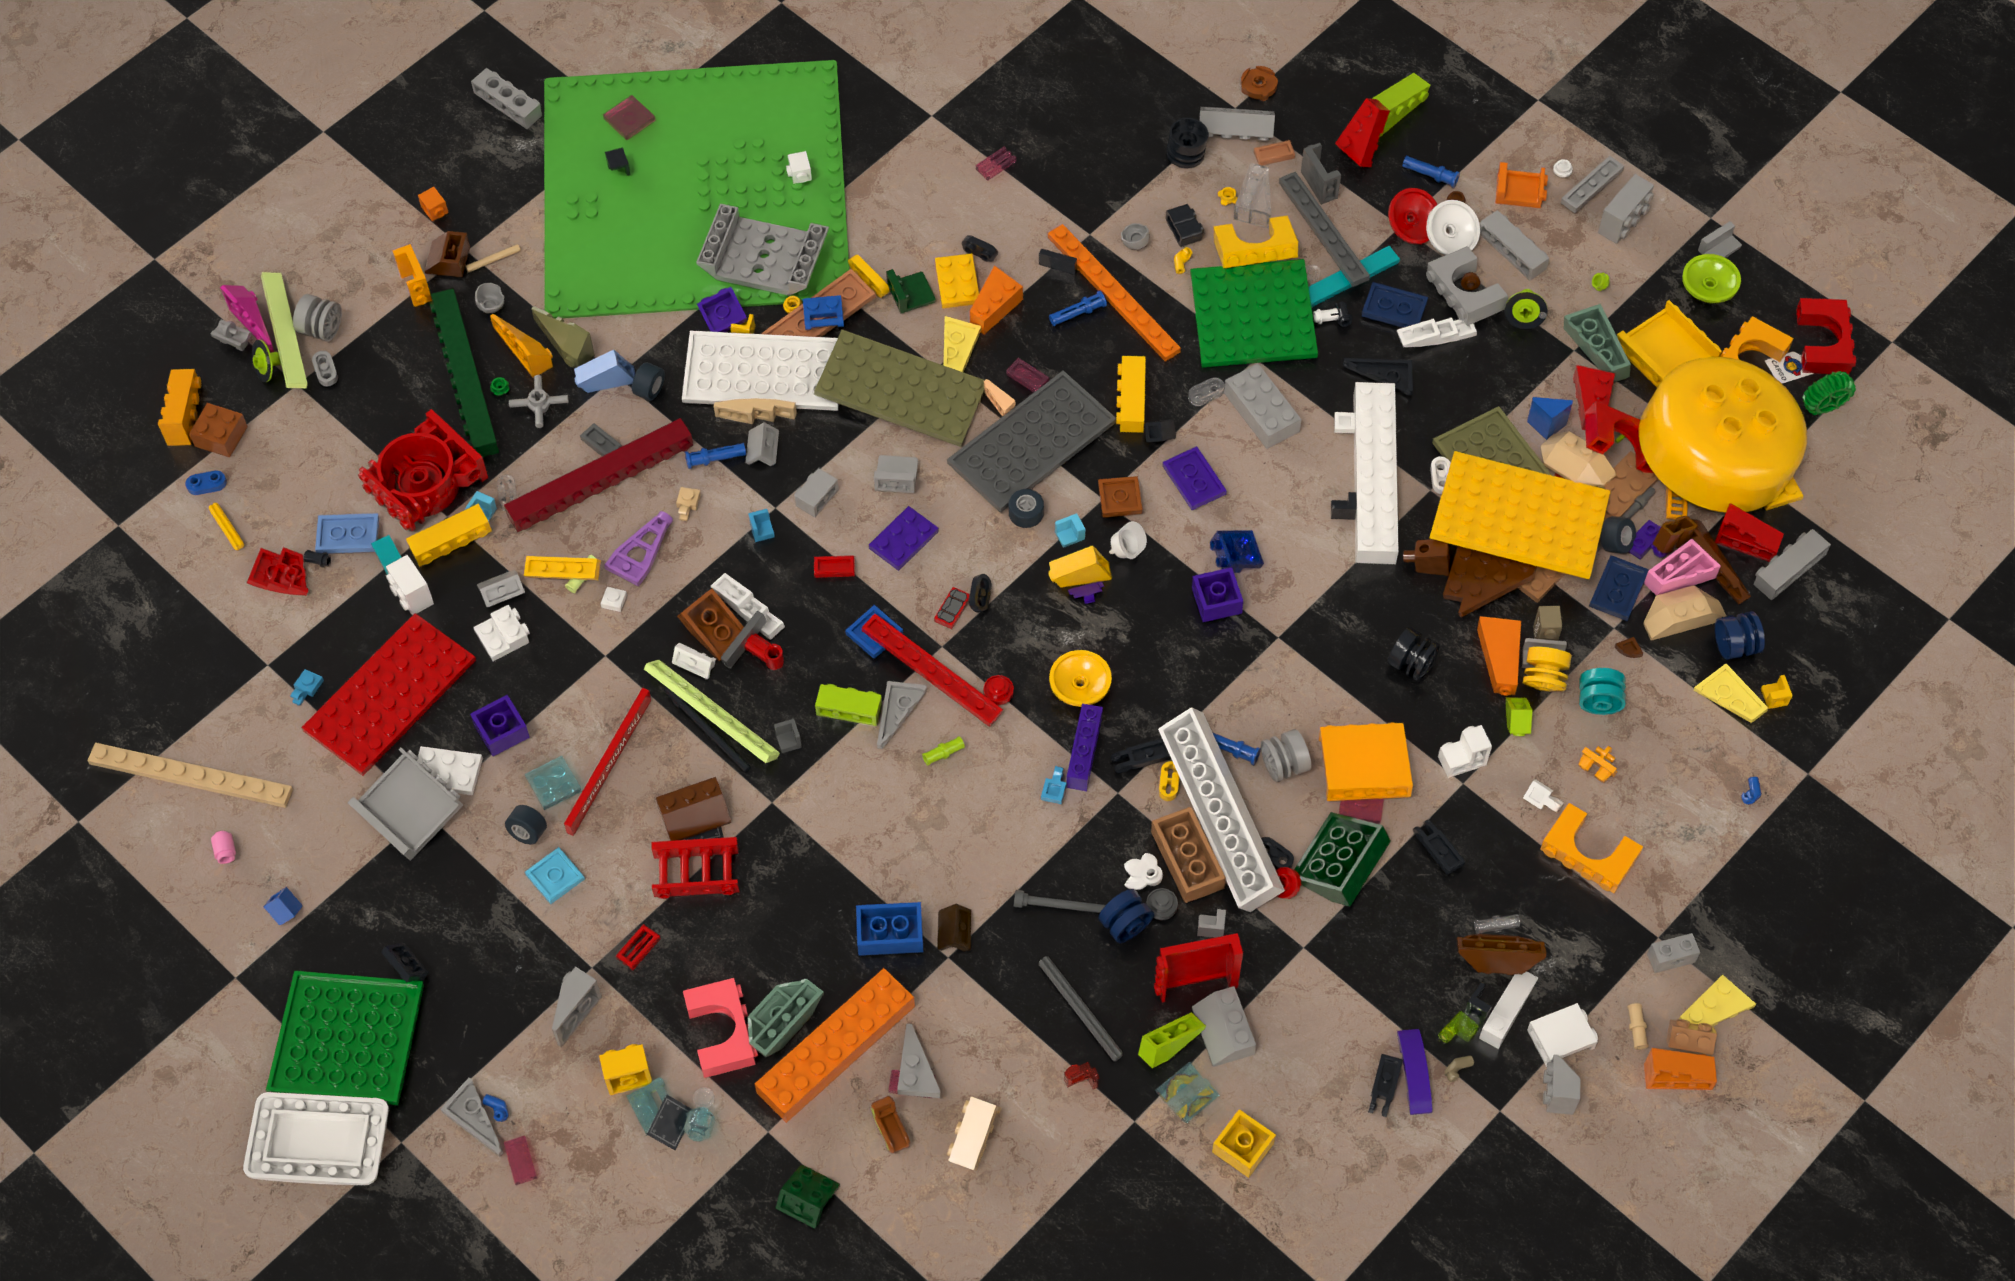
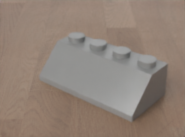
(1238, 122)

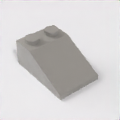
(576, 999)

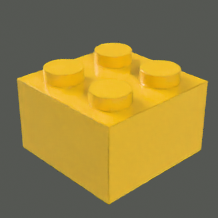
(625, 1069)
(1243, 1143)

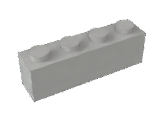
(1513, 245)
(1791, 564)

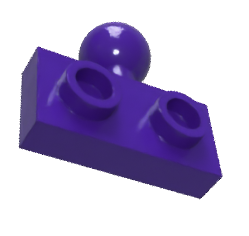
(1644, 540)

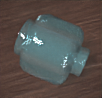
(699, 1124)

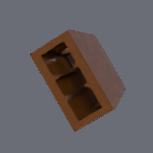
(1430, 557)

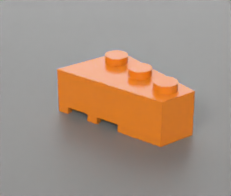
(995, 300)
(1679, 1070)

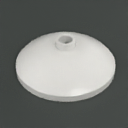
(1460, 221)

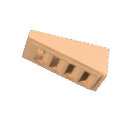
(999, 398)

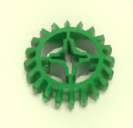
(1829, 393)

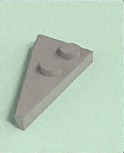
(898, 704)
(915, 1072)
(468, 1112)

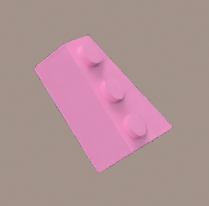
(1682, 569)

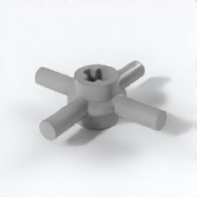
(538, 401)

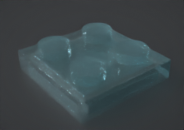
(553, 782)

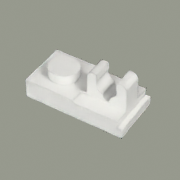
(693, 660)

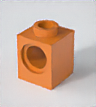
(433, 204)

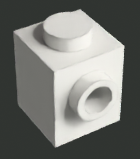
(799, 167)

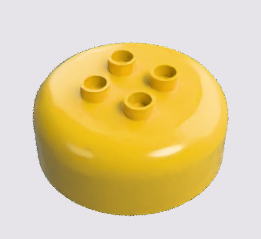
(1723, 434)

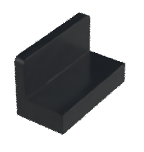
(1478, 1009)

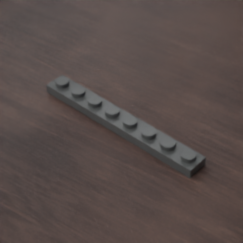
(1324, 229)

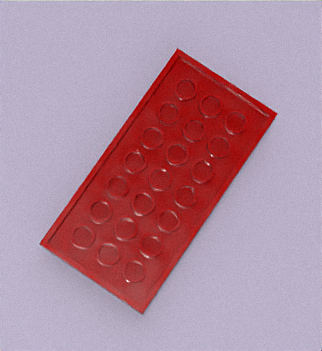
(388, 694)

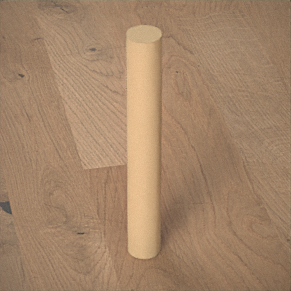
(492, 258)

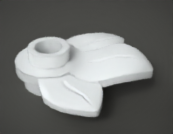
(1141, 870)

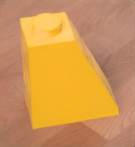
(1080, 568)

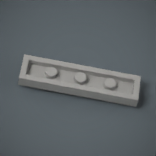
(1592, 184)

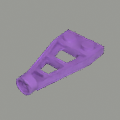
(627, 567)

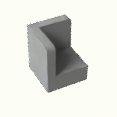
(1212, 925)

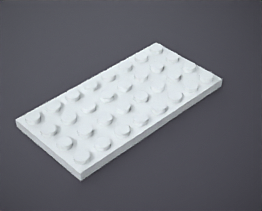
(756, 366)

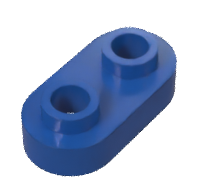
(205, 482)

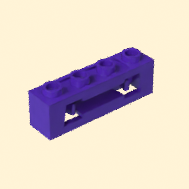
(1084, 747)

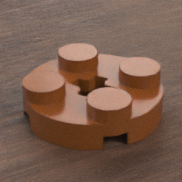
(1259, 91)

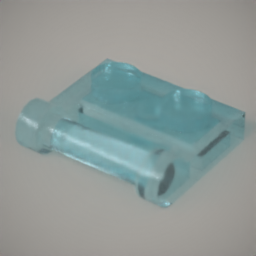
(643, 1103)

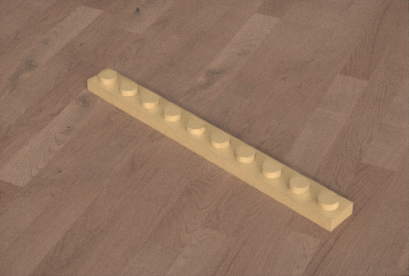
(190, 775)

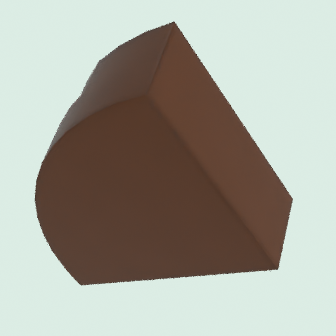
(1629, 648)

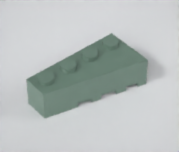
(1598, 340)

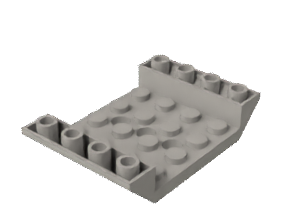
(735, 249)

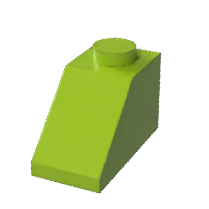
(1518, 716)

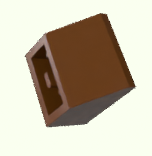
(448, 254)

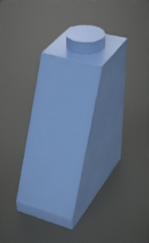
(604, 372)

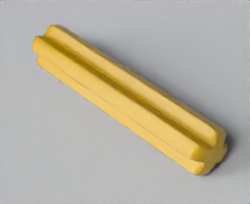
(226, 526)

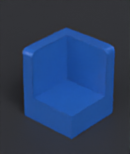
(283, 906)

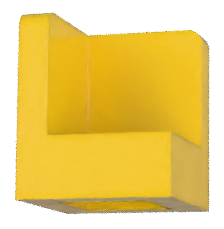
(746, 328)
(1777, 694)

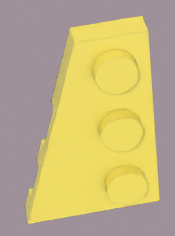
(959, 342)
(1732, 693)
(1718, 1003)

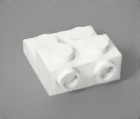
(502, 633)

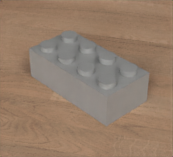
(1262, 406)

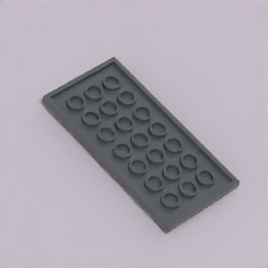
(1031, 440)

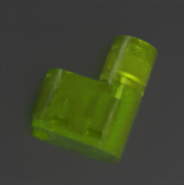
(1460, 1025)

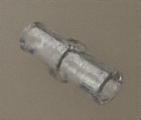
(1497, 923)

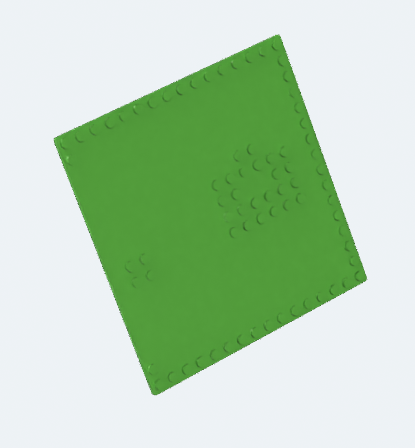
(714, 141)

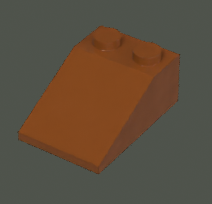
(711, 623)

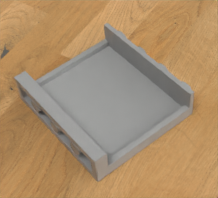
(408, 804)

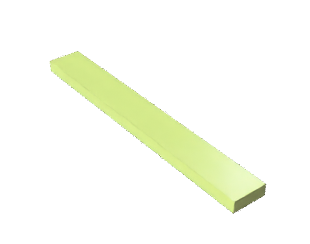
(284, 330)
(712, 711)

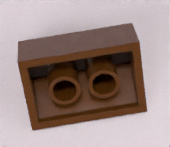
(693, 809)

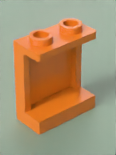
(1520, 187)

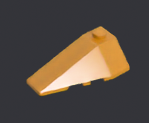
(528, 350)

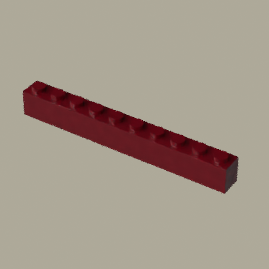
(598, 475)

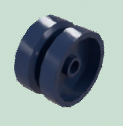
(1126, 915)

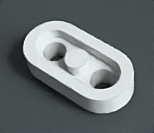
(1439, 476)

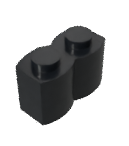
(1184, 225)

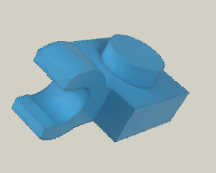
(306, 685)
(1054, 788)

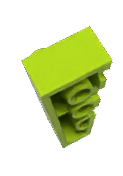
(1403, 98)

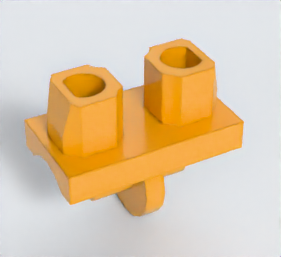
(1606, 769)

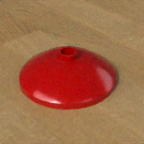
(1417, 206)

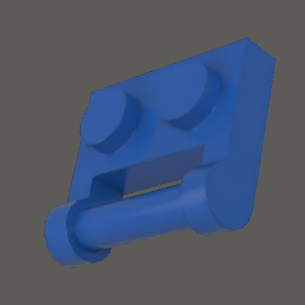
(823, 307)

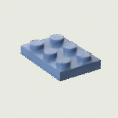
(346, 533)

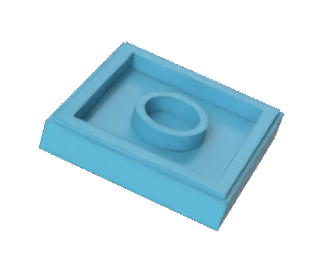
(554, 875)

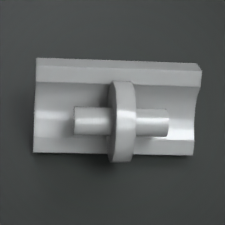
(231, 334)

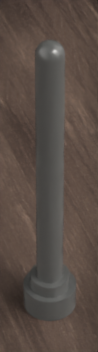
(1022, 899)

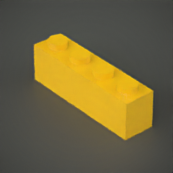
(1132, 394)
(449, 535)

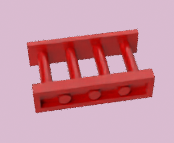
(697, 847)

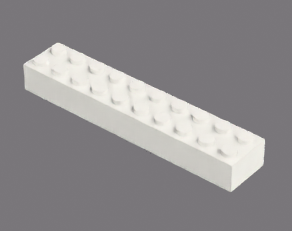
(1375, 473)
(1221, 810)

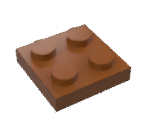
(1120, 496)

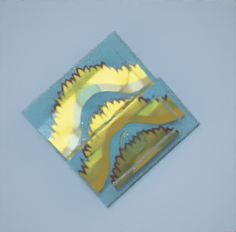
(1187, 1092)

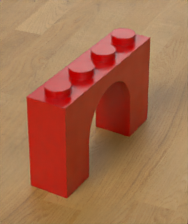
(1835, 316)
(1600, 427)

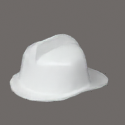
(1128, 541)

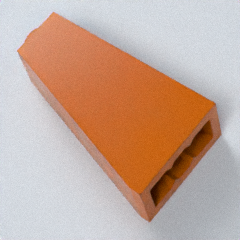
(1501, 651)

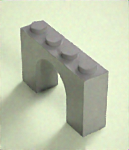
(1468, 305)

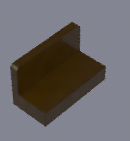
(954, 928)

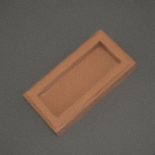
(1274, 153)

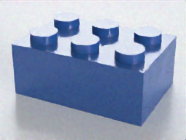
(889, 928)

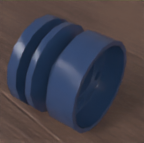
(1739, 635)

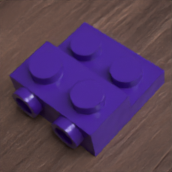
(722, 310)

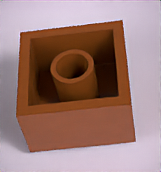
(218, 430)

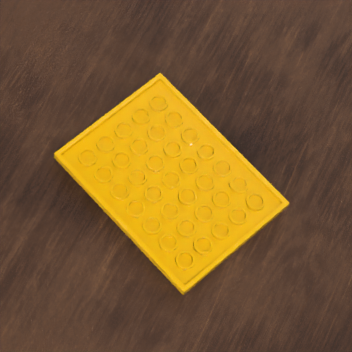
(1521, 515)

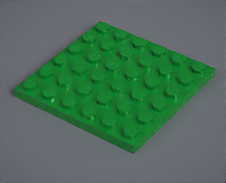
(1253, 313)
(345, 1036)

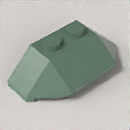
(782, 1015)

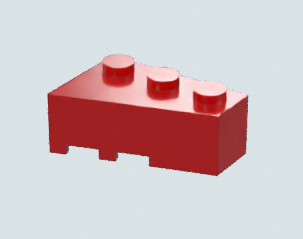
(1363, 131)
(1590, 387)
(1748, 534)

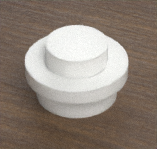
(1562, 168)

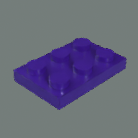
(1194, 478)
(903, 538)

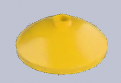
(1082, 668)

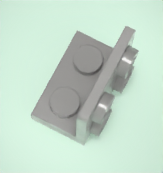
(896, 474)

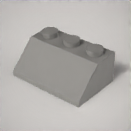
(1226, 1029)

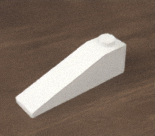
(1507, 1009)

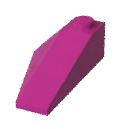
(244, 307)

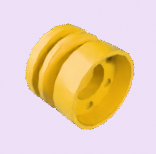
(1547, 664)

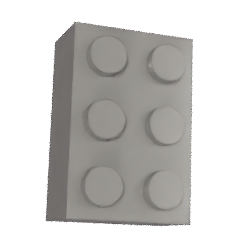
(1626, 209)

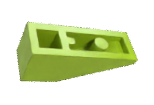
(1169, 1039)

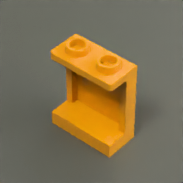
(407, 266)

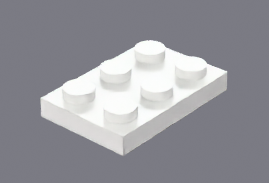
(454, 767)

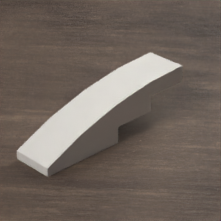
(1435, 333)
(745, 604)

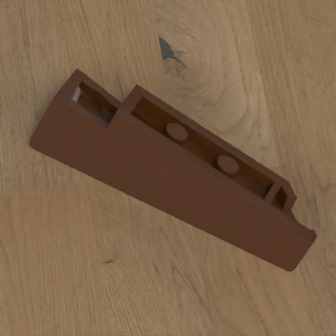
(1726, 576)

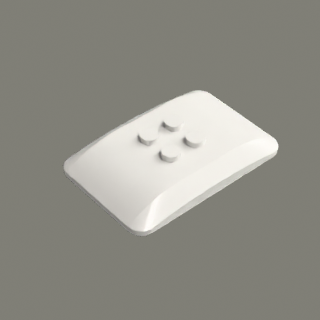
(316, 1139)

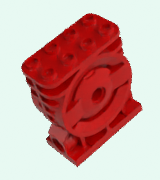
(428, 446)

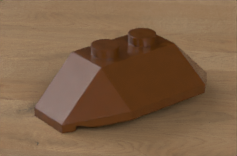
(1501, 953)

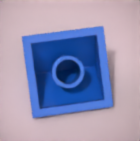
(1549, 415)

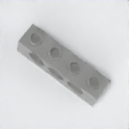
(507, 98)

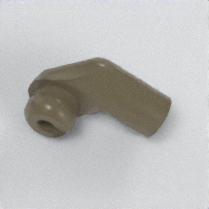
(1456, 1065)

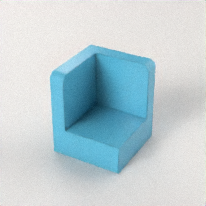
(486, 503)
(1070, 530)

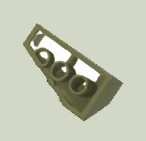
(569, 339)

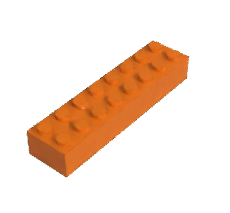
(835, 1045)

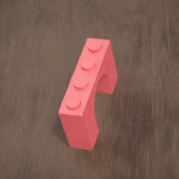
(736, 1051)

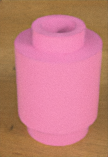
(223, 847)

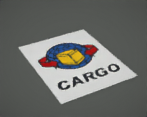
(1788, 369)

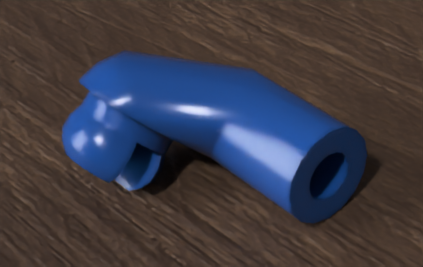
(1753, 793)
(499, 1107)

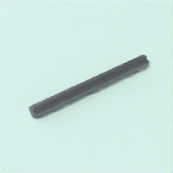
(1081, 1008)

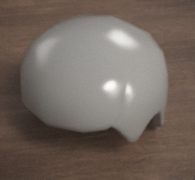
(1135, 236)
(489, 298)

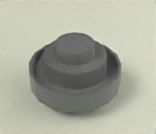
(1162, 903)

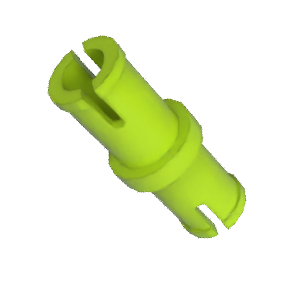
(943, 750)

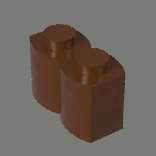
(1674, 534)

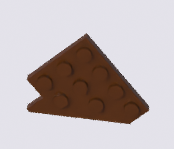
(1483, 577)

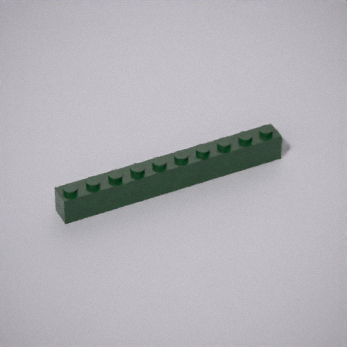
(464, 372)

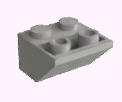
(1562, 1087)

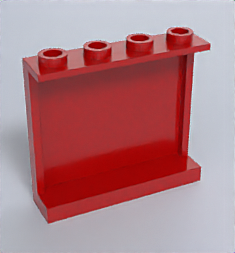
(1198, 963)

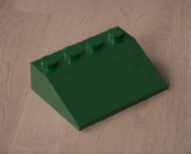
(1342, 857)

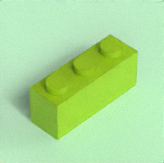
(848, 704)

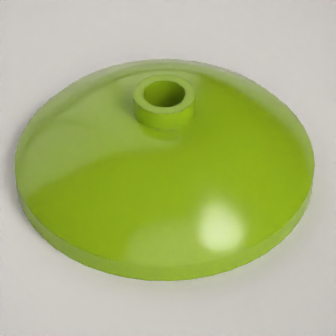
(1717, 273)

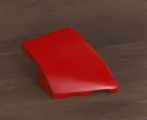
(279, 572)

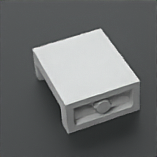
(1562, 1033)

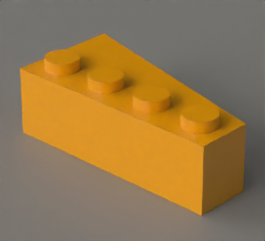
(180, 407)

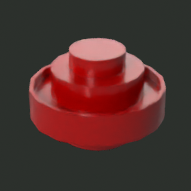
(998, 689)
(1291, 882)

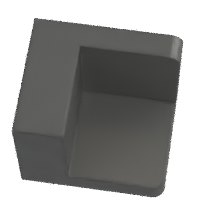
(787, 736)

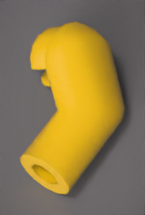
(1181, 258)

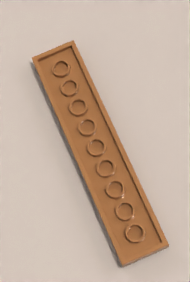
(1624, 489)

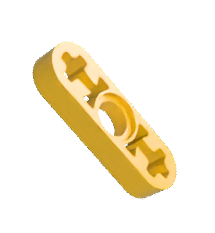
(868, 275)

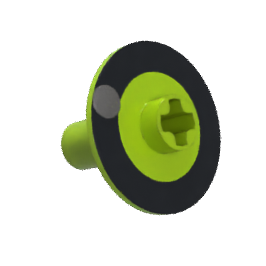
(1526, 309)
(264, 360)

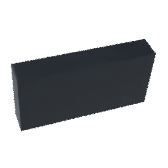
(1058, 261)

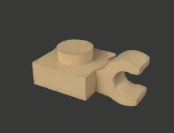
(687, 501)

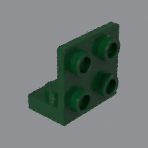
(909, 291)
(806, 1195)

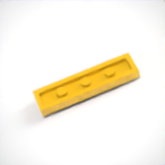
(562, 568)

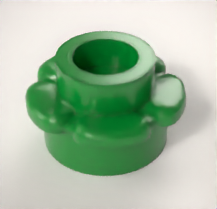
(499, 382)

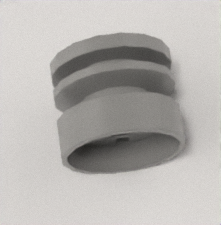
(317, 317)
(1285, 755)

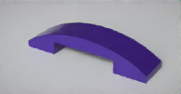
(1415, 1071)

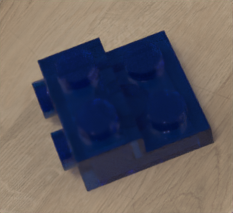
(1236, 550)

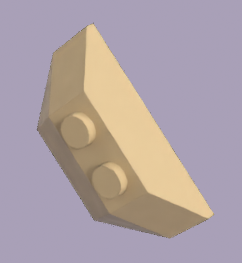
(1571, 459)
(1681, 612)

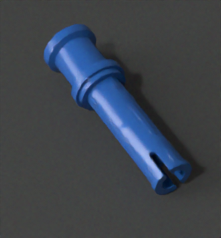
(1439, 173)
(1086, 305)
(706, 456)
(1238, 749)

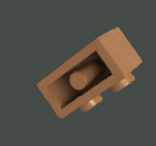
(1691, 1036)

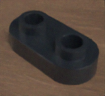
(979, 248)
(980, 593)
(1278, 853)

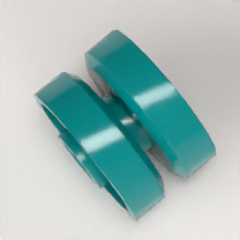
(1602, 691)

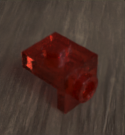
(1077, 1074)

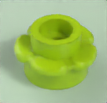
(1600, 281)

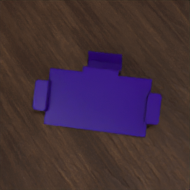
(1086, 591)

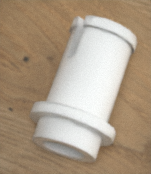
(1324, 315)

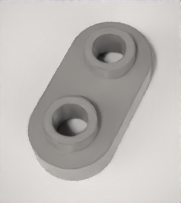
(326, 369)

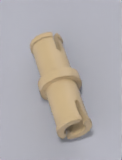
(1638, 1026)

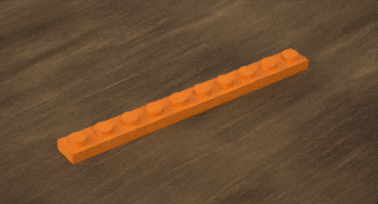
(1115, 293)

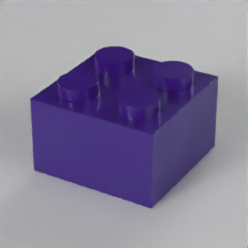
(1217, 594)
(500, 725)

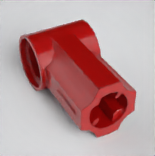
(765, 650)

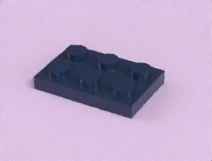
(1394, 306)
(1618, 588)

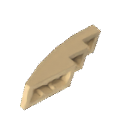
(748, 409)

